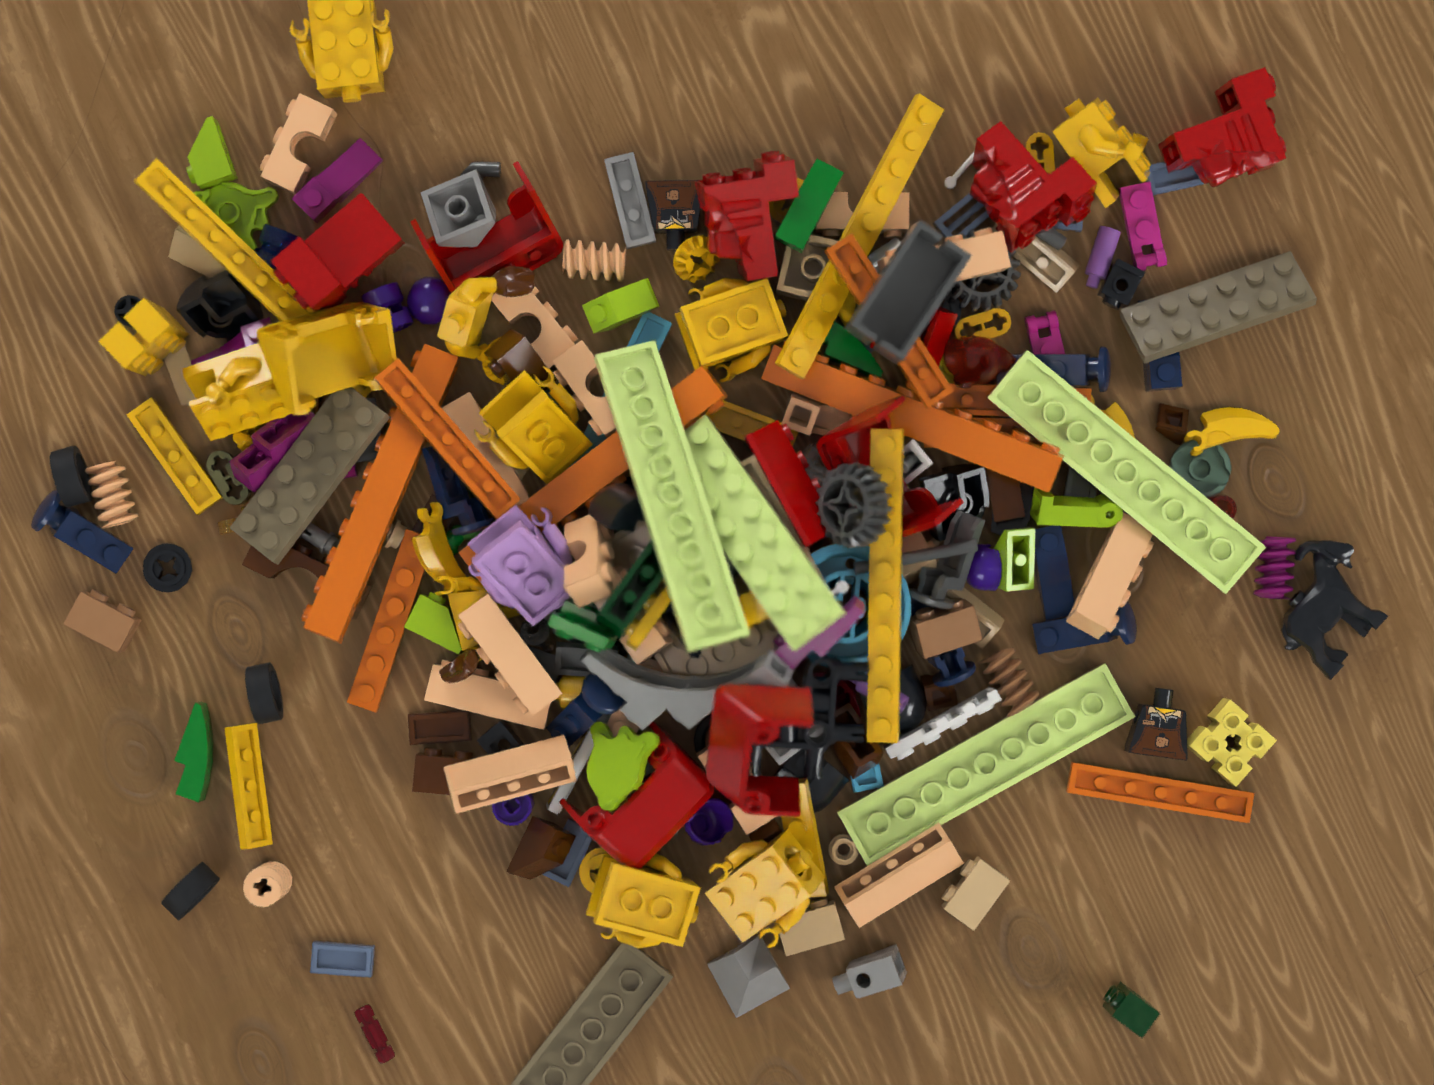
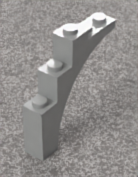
(685, 697)

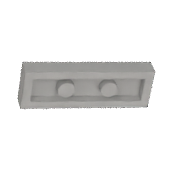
(630, 200)

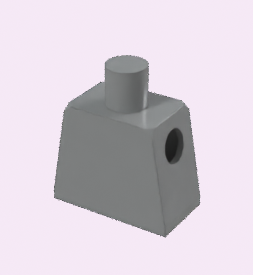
(883, 968)

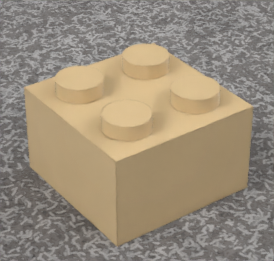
(802, 270)

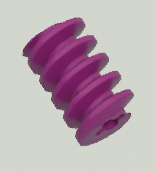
(1275, 568)

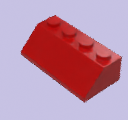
(788, 478)

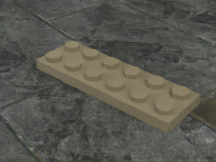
(1217, 307)
(309, 473)
(597, 1020)

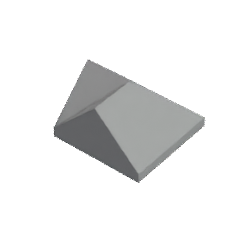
(460, 211)
(748, 976)

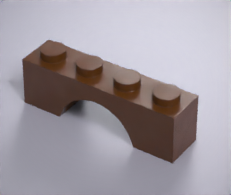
(296, 557)

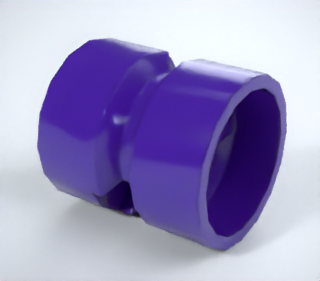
(390, 297)
(514, 810)

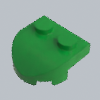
(581, 624)

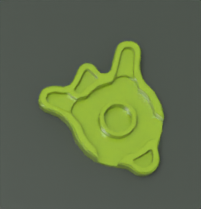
(240, 207)
(617, 762)

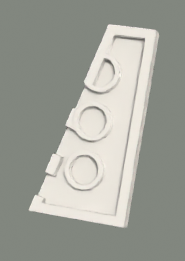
(952, 718)

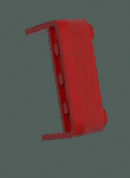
(520, 239)
(852, 444)
(747, 717)
(652, 811)

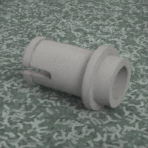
(319, 538)

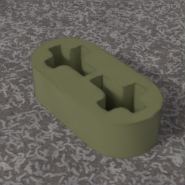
(222, 481)

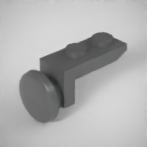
(952, 570)

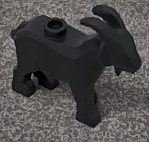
(1324, 604)

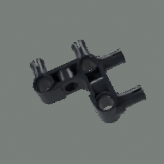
(823, 711)

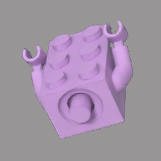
(522, 564)

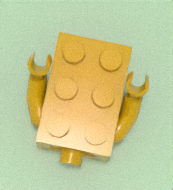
(346, 47)
(1099, 143)
(732, 323)
(234, 395)
(533, 427)
(765, 885)
(644, 903)

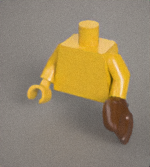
(469, 305)
(464, 594)

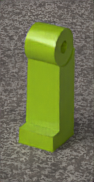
(1074, 511)

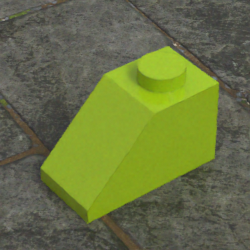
(210, 157)
(620, 306)
(1017, 559)
(434, 622)

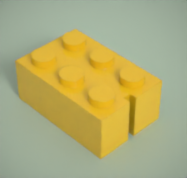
(155, 338)

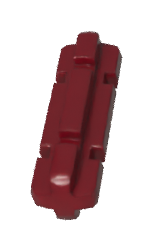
(374, 1034)

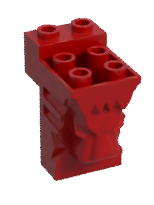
(1232, 142)
(1020, 191)
(740, 213)
(337, 255)

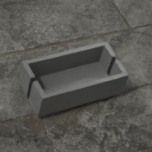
(907, 292)

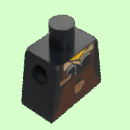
(673, 209)
(1159, 729)

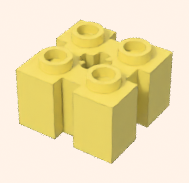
(1249, 741)

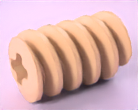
(594, 261)
(111, 493)
(257, 889)

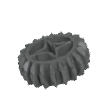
(1004, 281)
(861, 488)

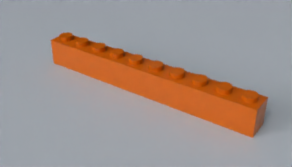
(933, 426)
(607, 462)
(375, 505)

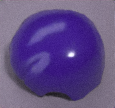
(428, 300)
(985, 569)
(710, 822)

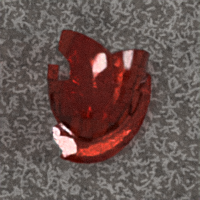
(975, 360)

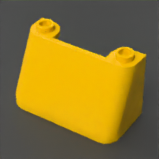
(327, 352)

